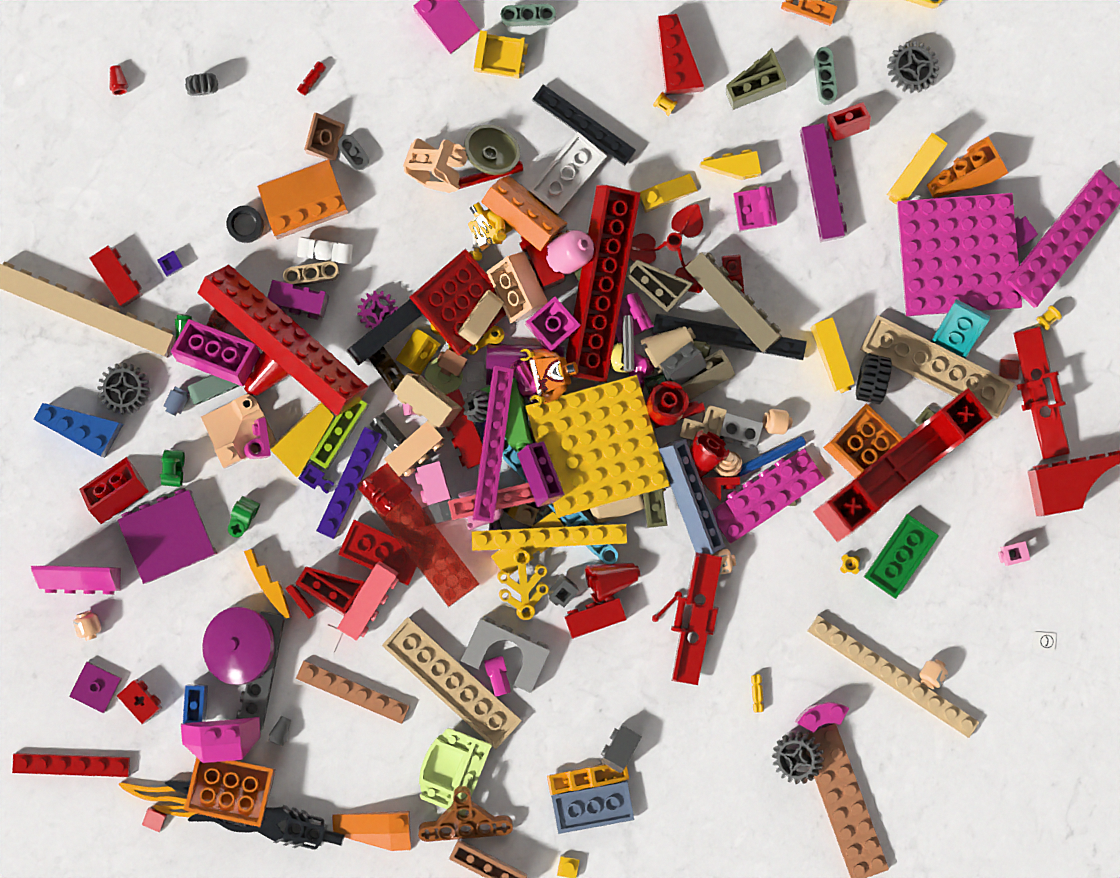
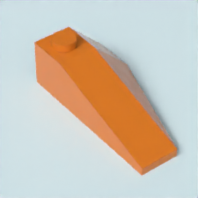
(974, 169)
(377, 829)

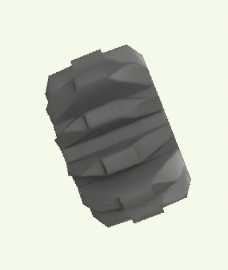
(201, 84)
(476, 405)

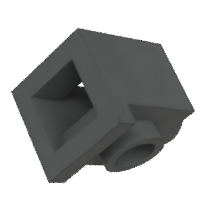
(566, 596)

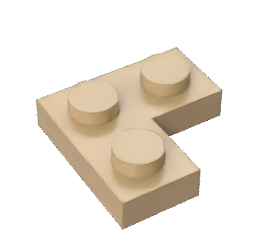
(712, 422)

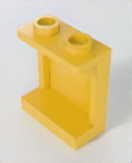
(500, 55)

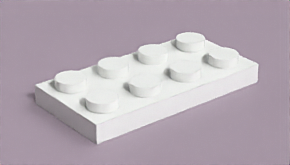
(567, 173)

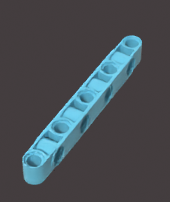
(513, 461)

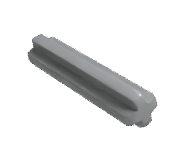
(628, 343)

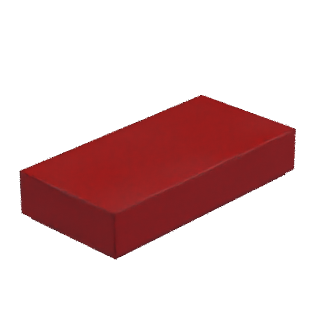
(301, 601)

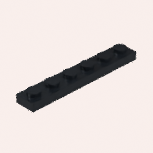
(584, 125)

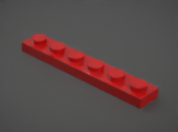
(71, 765)

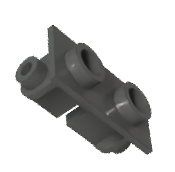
(390, 433)

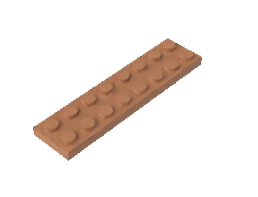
(846, 807)

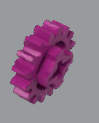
(376, 301)

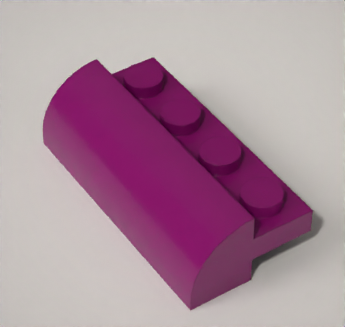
(504, 355)

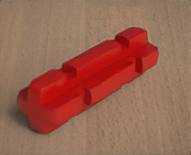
(311, 78)

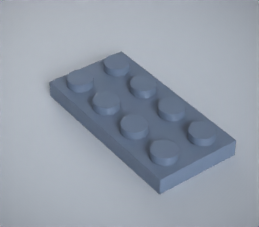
(592, 807)

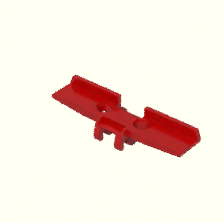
(1049, 429)
(702, 620)

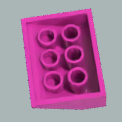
(77, 578)

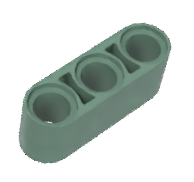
(536, 20)
(825, 66)
(209, 388)

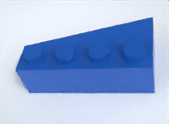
(85, 430)

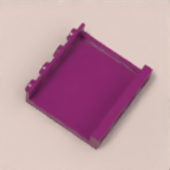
(166, 536)

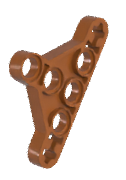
(475, 818)

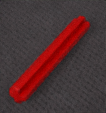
(481, 177)

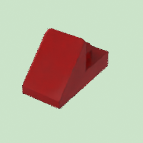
(714, 484)

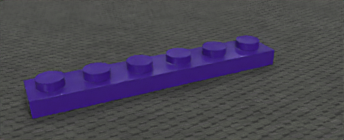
(347, 486)

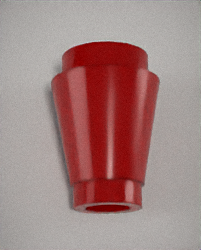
(117, 83)

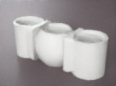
(325, 250)

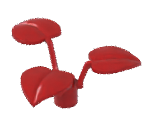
(687, 222)

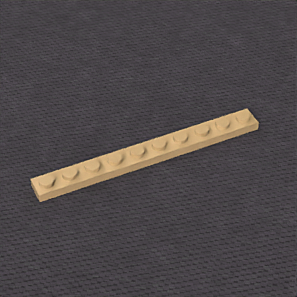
(893, 676)

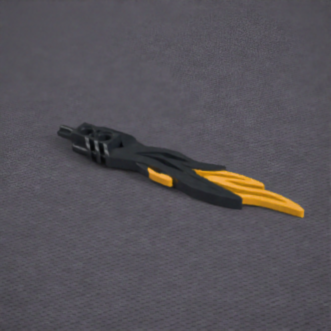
(268, 827)

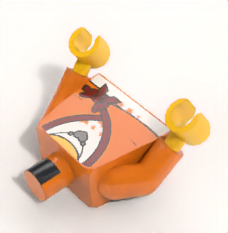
(550, 374)

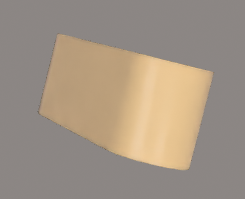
(302, 271)
(481, 317)
(617, 509)

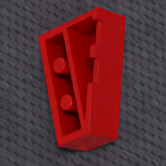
(545, 274)

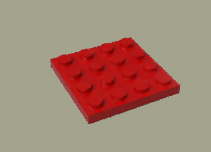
(452, 296)

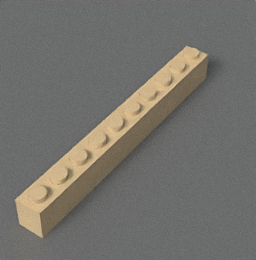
(86, 311)

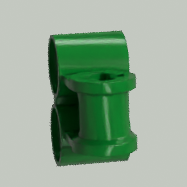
(172, 468)
(242, 514)

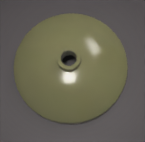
(492, 142)

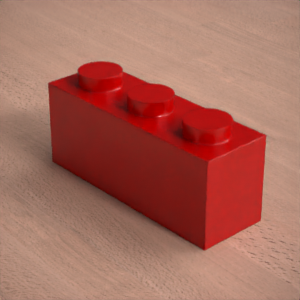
(116, 275)
(595, 617)

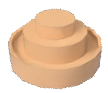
(730, 466)

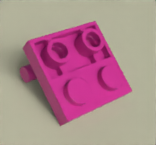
(755, 208)
(633, 306)

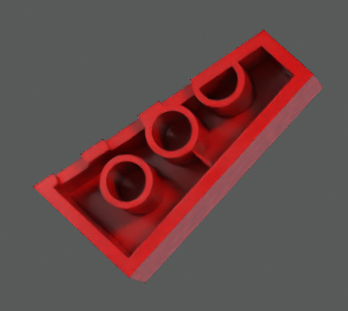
(678, 64)

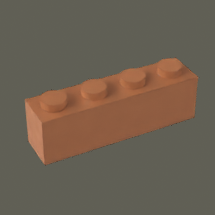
(482, 863)

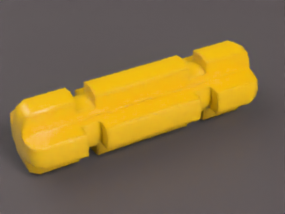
(757, 693)

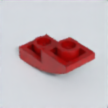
(734, 267)

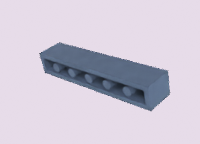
(691, 497)

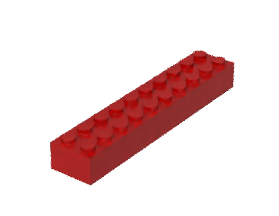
(603, 281)
(282, 339)

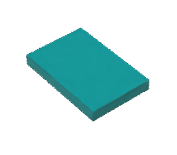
(960, 328)

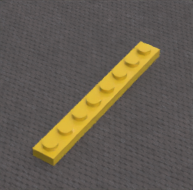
(549, 537)

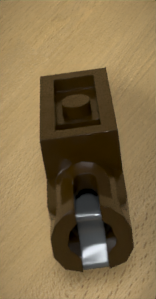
(387, 368)

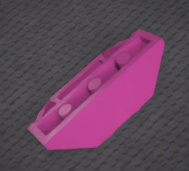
(221, 739)

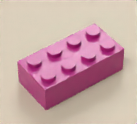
(215, 352)

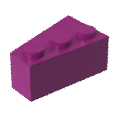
(298, 299)

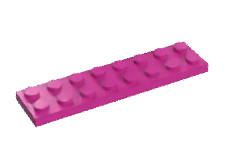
(1066, 238)

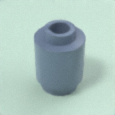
(176, 401)

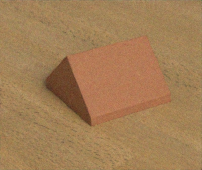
(324, 137)

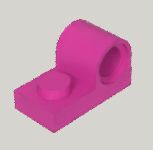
(262, 442)

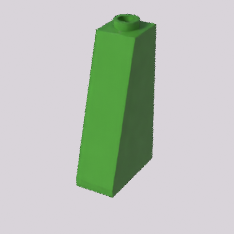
(517, 428)

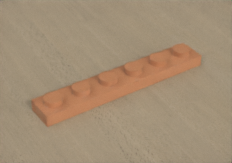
(352, 692)

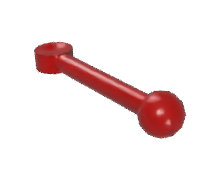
(655, 618)

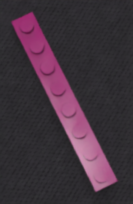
(493, 444)

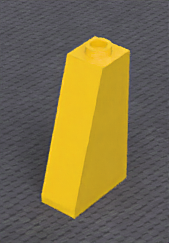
(917, 168)
(832, 355)
(302, 438)

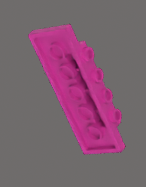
(767, 495)

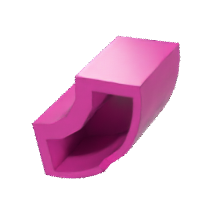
(820, 714)

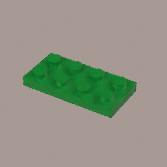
(901, 556)

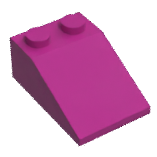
(447, 22)

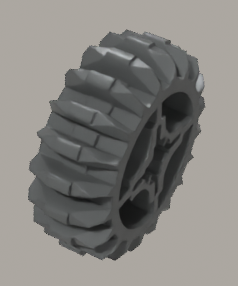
(920, 64)
(123, 396)
(791, 772)

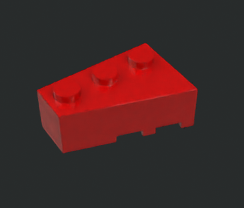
(331, 589)

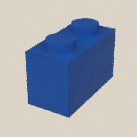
(195, 703)

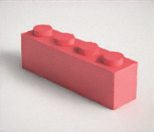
(367, 601)

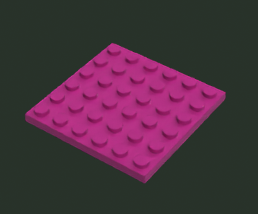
(958, 252)

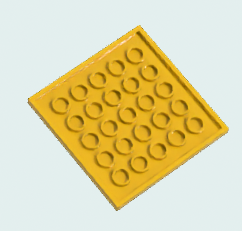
(599, 445)

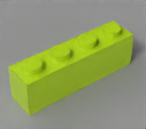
(338, 435)

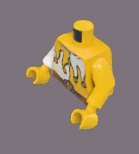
(486, 230)

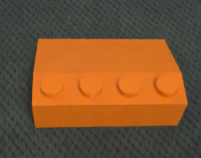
(302, 199)
(523, 212)
(862, 441)
(230, 791)

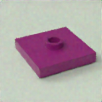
(95, 687)

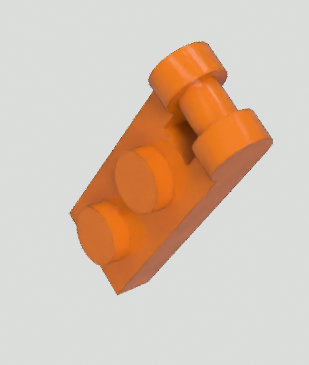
(812, 9)

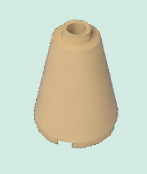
(666, 344)

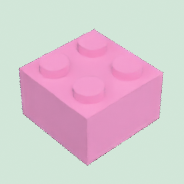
(433, 483)

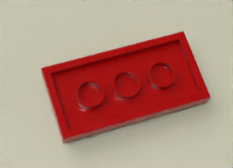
(369, 546)

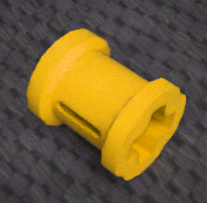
(665, 103)
(1049, 317)

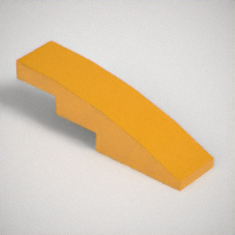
(272, 590)
(584, 778)

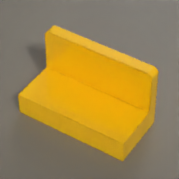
(418, 351)

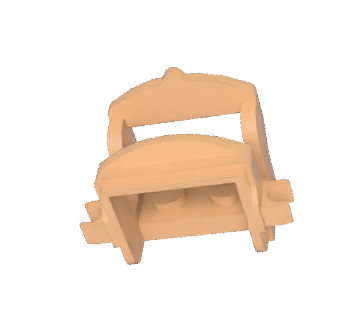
(425, 158)

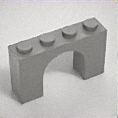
(533, 654)

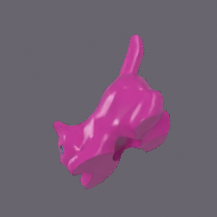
(642, 368)

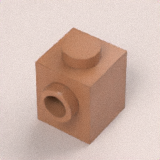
(451, 363)

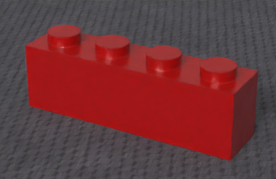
(465, 435)

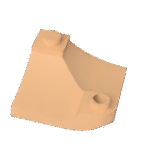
(232, 428)

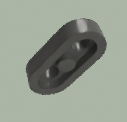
(354, 152)

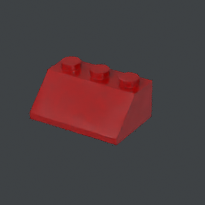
(113, 490)

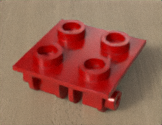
(385, 489)

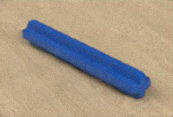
(772, 455)

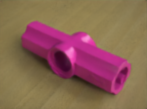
(525, 379)

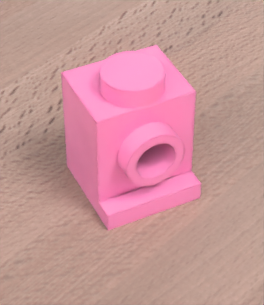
(1020, 550)

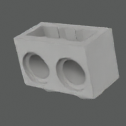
(741, 426)

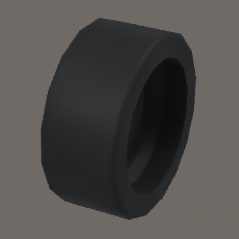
(245, 238)

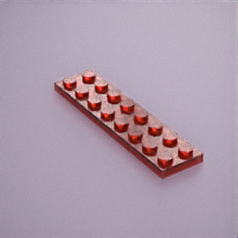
(428, 549)

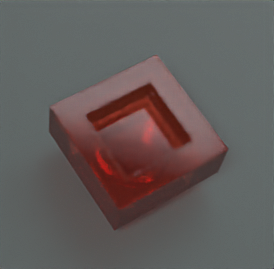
(1009, 369)

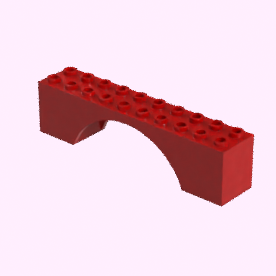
(902, 465)
(1067, 485)

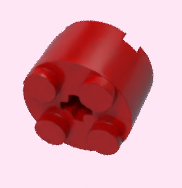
(667, 403)

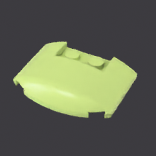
(449, 763)

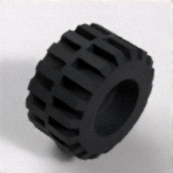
(873, 378)

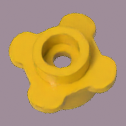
(855, 564)

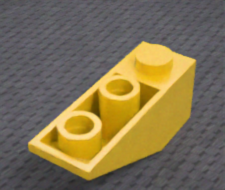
(736, 166)

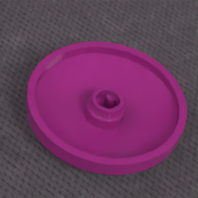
(238, 645)

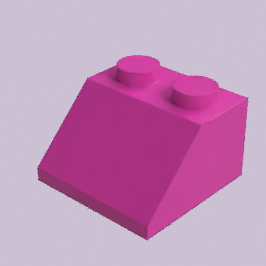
(552, 324)

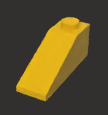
(667, 192)

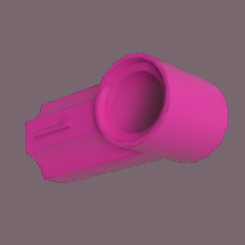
(497, 671)

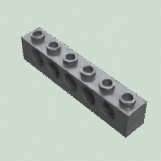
(265, 681)

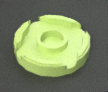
(441, 381)

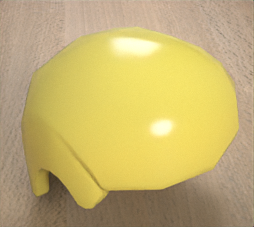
(617, 358)

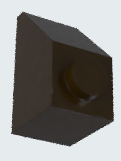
(524, 513)

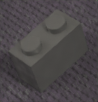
(683, 364)
(620, 749)

